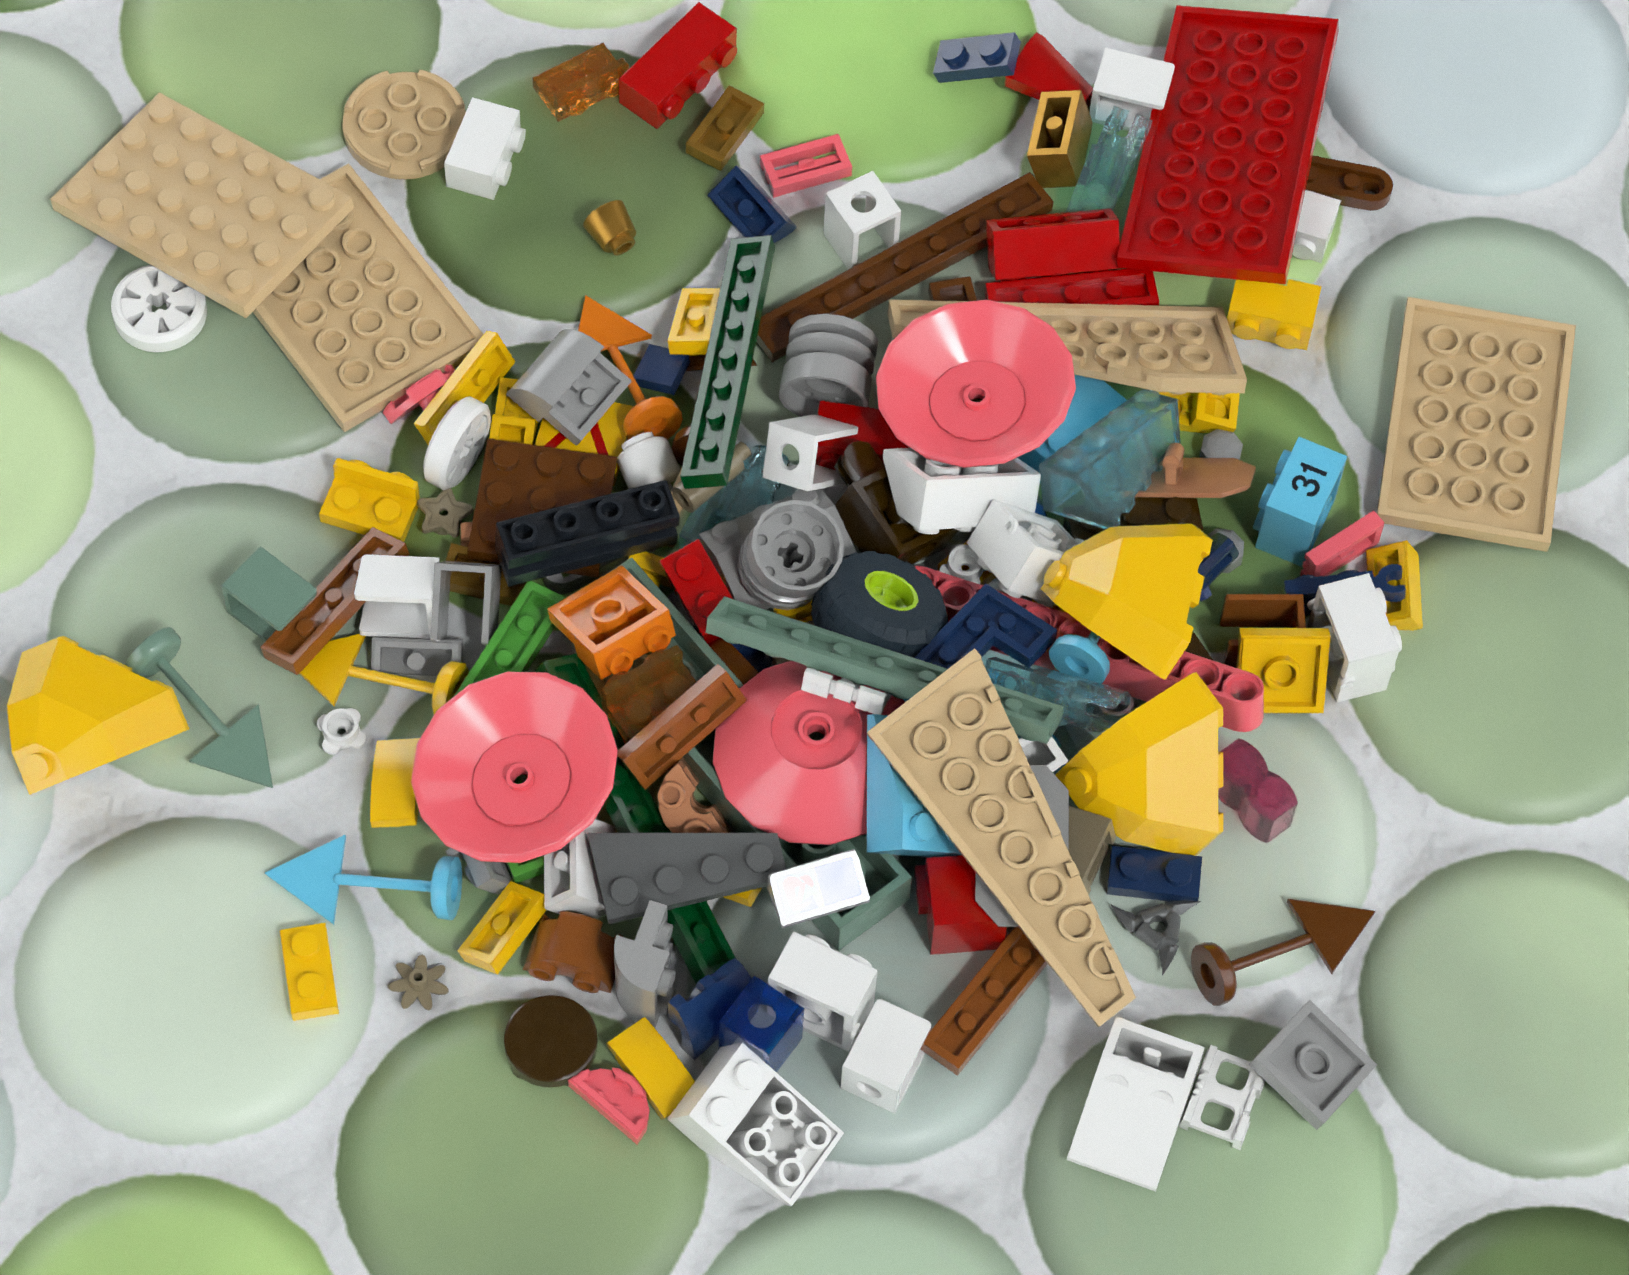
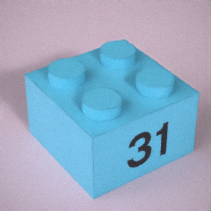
(1298, 500)

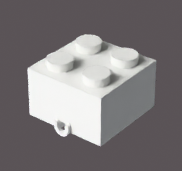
(1019, 548)
(1361, 638)
(829, 985)

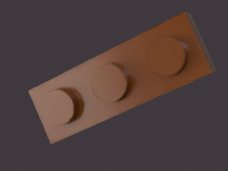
(681, 726)

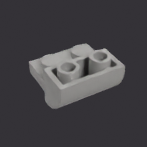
(570, 385)
(643, 967)

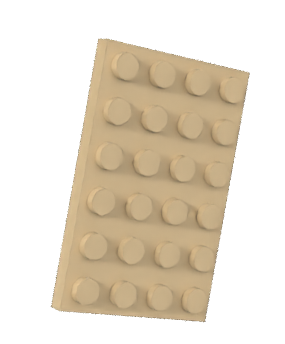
(202, 204)
(365, 312)
(1476, 424)

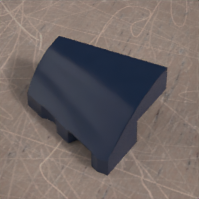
(707, 1004)

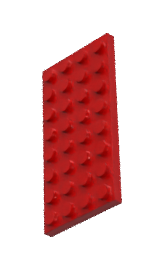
(1231, 145)

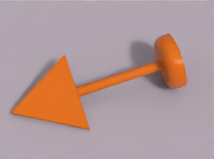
(611, 330)

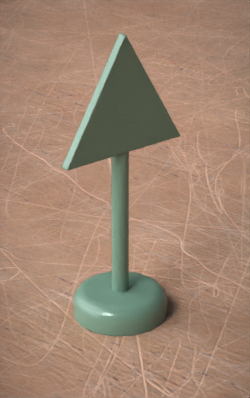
(237, 749)

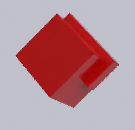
(954, 918)

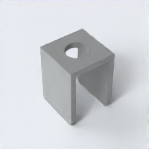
(441, 593)

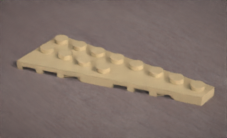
(977, 785)

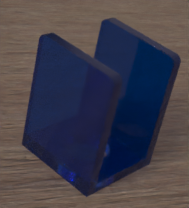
(773, 1041)

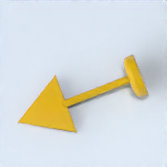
(335, 662)

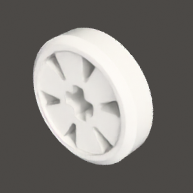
(165, 328)
(457, 443)

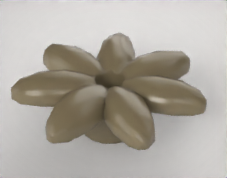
(419, 988)

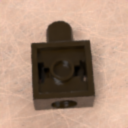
(871, 513)

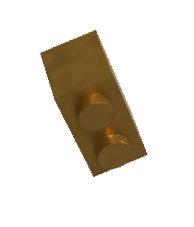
(1060, 138)

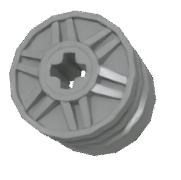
(829, 362)
(806, 536)

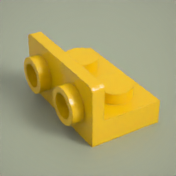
(369, 499)

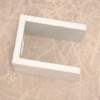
(1130, 83)
(845, 224)
(804, 435)
(396, 595)
(885, 1055)

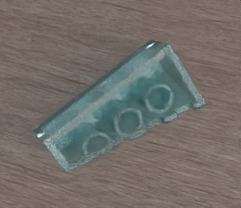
(1111, 461)

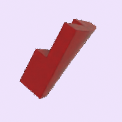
(1045, 70)

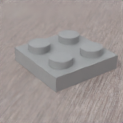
(1313, 1064)

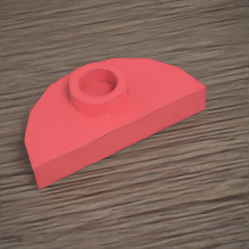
(418, 394)
(616, 1097)

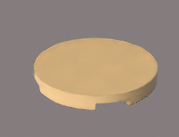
(402, 123)

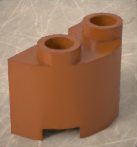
(573, 949)

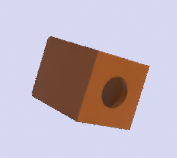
(1260, 611)

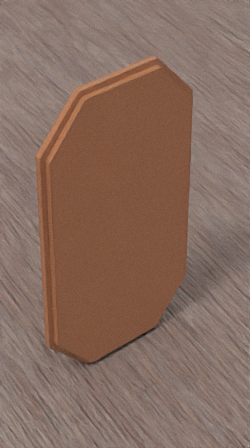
(1198, 476)

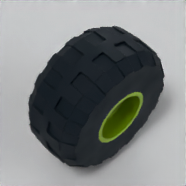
(880, 603)

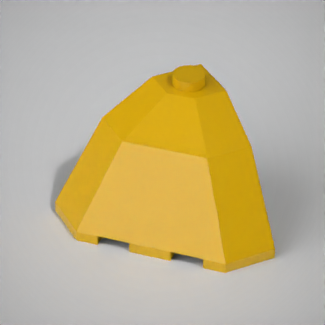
(1134, 588)
(82, 712)
(1156, 771)

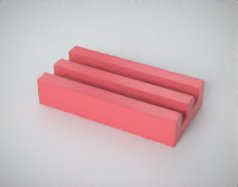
(807, 171)
(1344, 546)

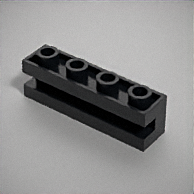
(586, 533)

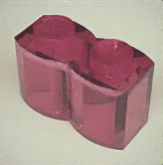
(1260, 796)

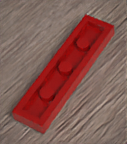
(1102, 287)

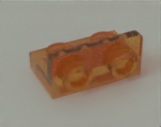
(580, 82)
(645, 692)

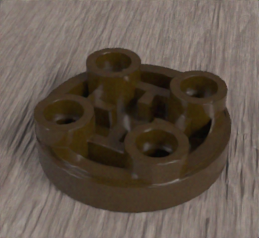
(550, 1040)

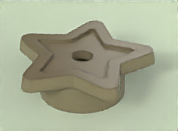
(441, 524)

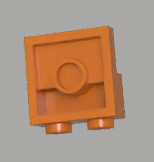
(613, 622)

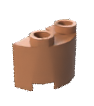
(681, 809)

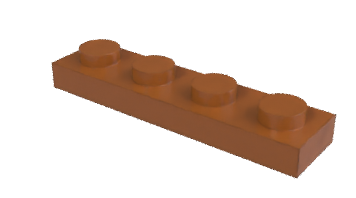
(331, 607)
(984, 1002)

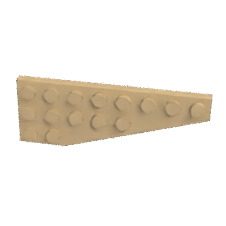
(1131, 344)

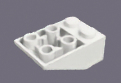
(1135, 1103)
(756, 1123)

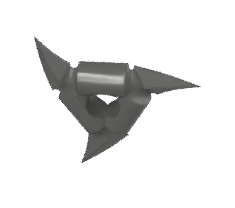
(1165, 941)

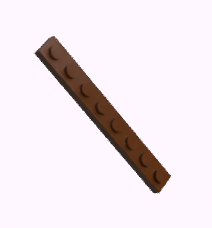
(904, 262)

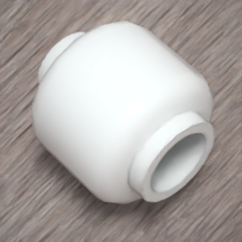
(647, 461)

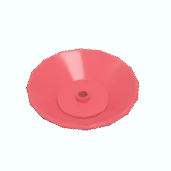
(968, 355)
(510, 730)
(781, 775)

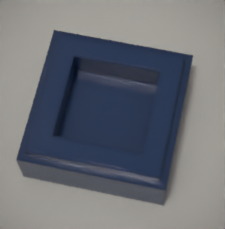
(661, 370)

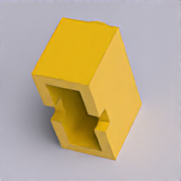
(1274, 312)

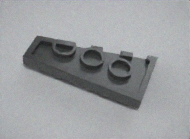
(679, 868)

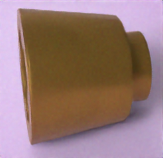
(611, 227)

